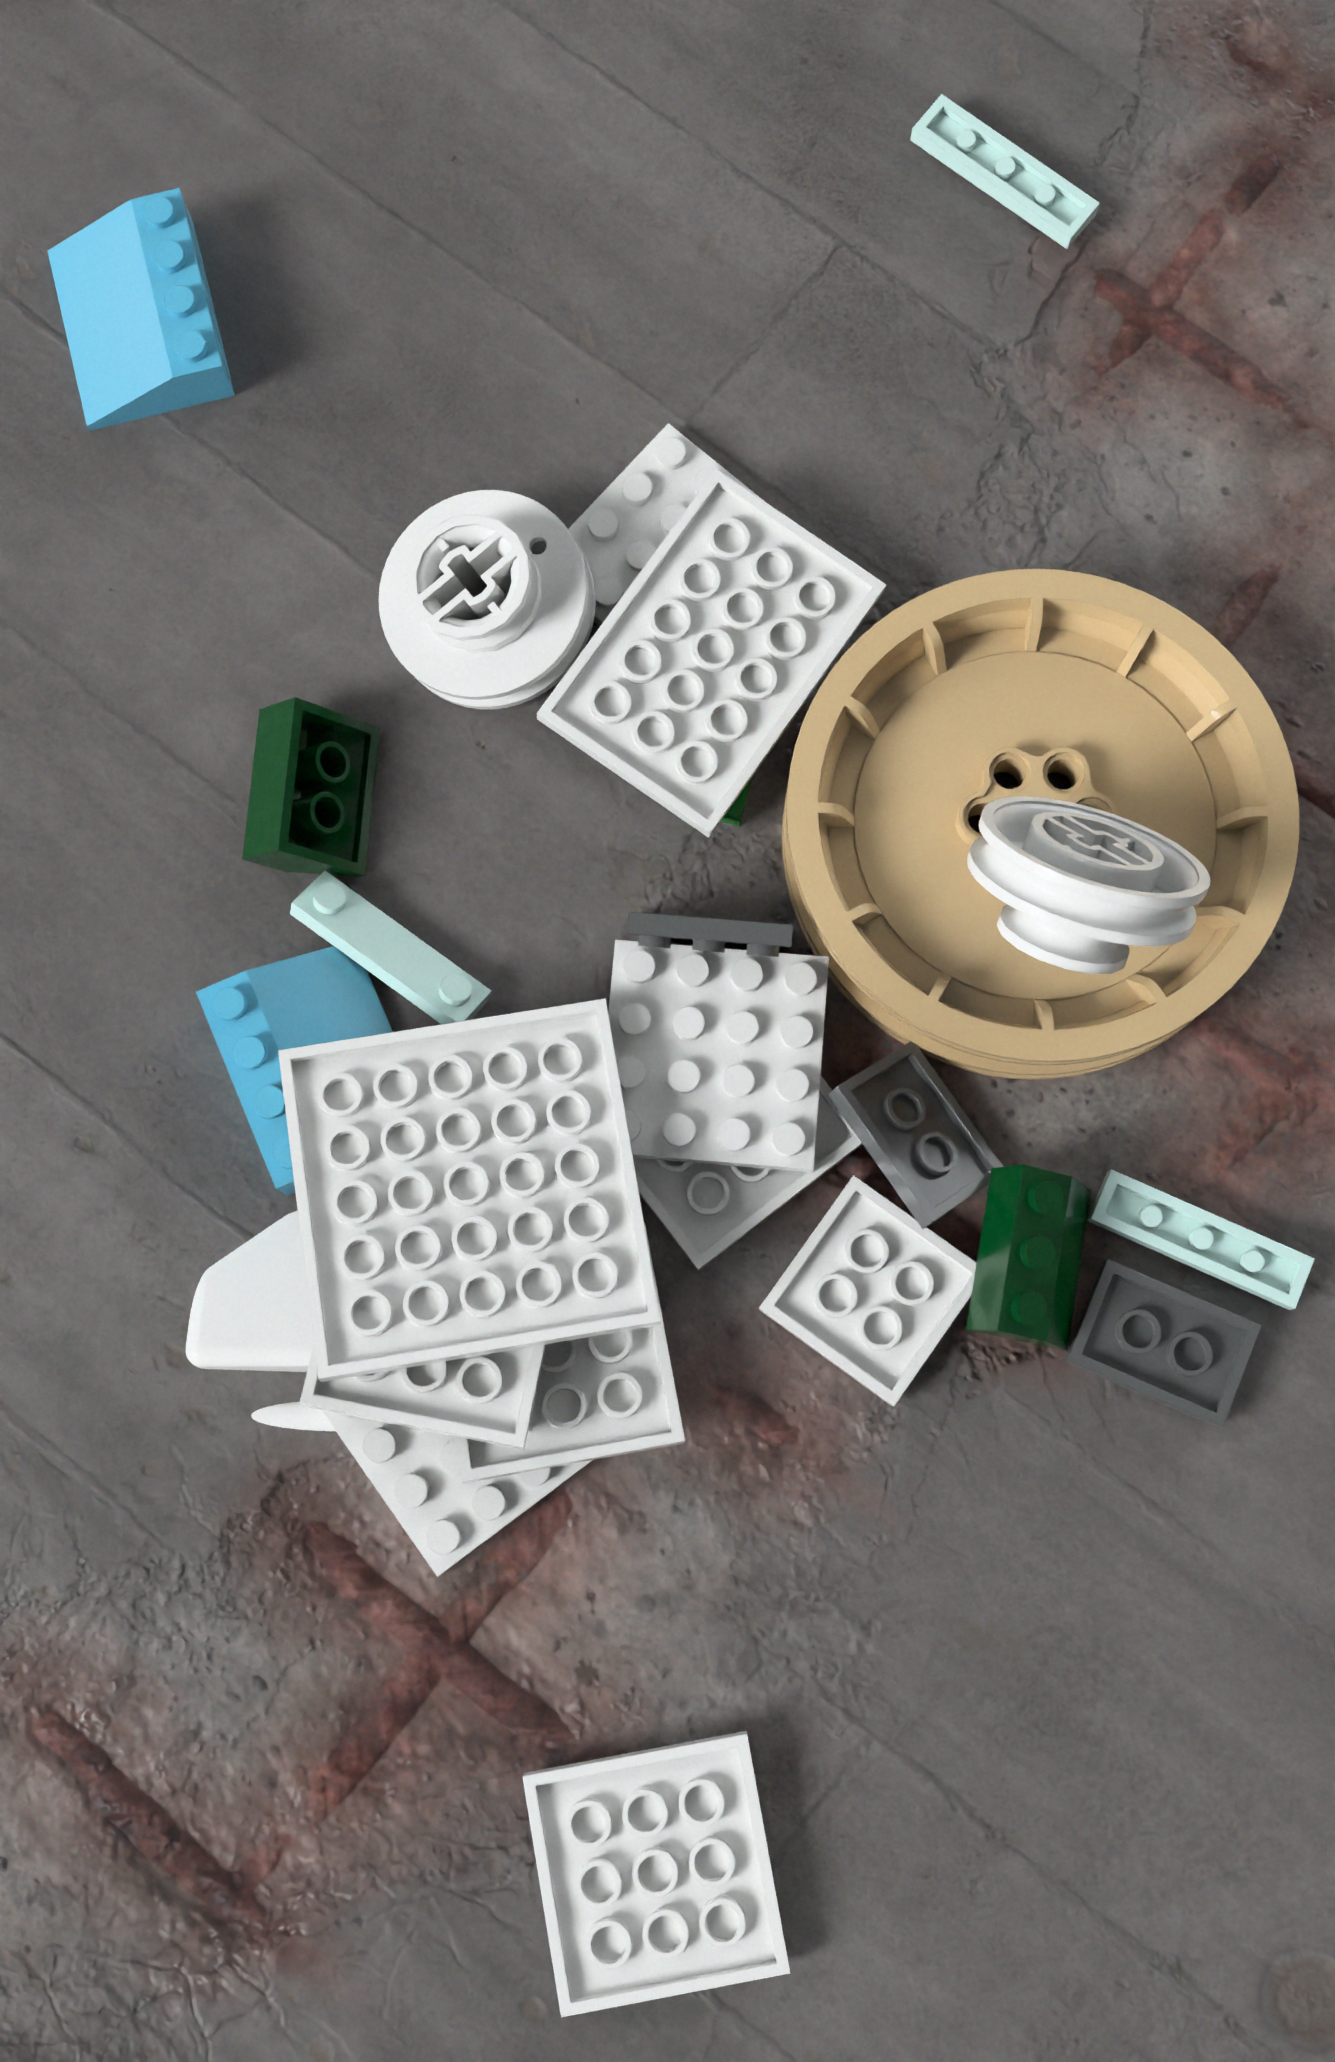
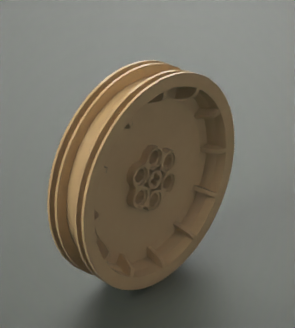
(1030, 683)

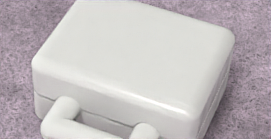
(257, 1317)

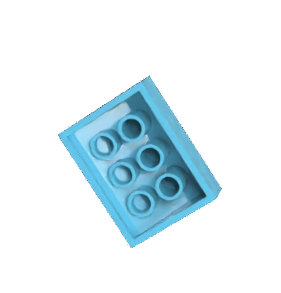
(139, 313)
(279, 1008)

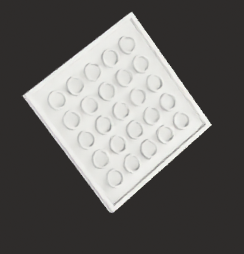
(465, 1190)

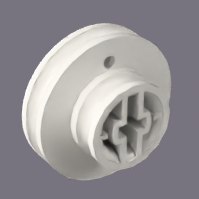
(495, 643)
(1083, 882)

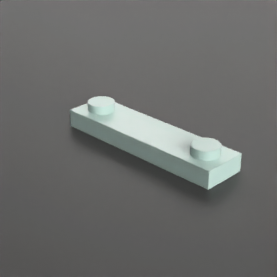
(1004, 171)
(389, 951)
(1201, 1240)

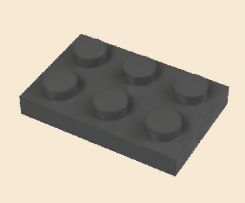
(709, 933)
(916, 1133)
(1163, 1343)

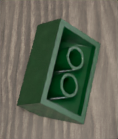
(311, 790)
(1029, 1256)

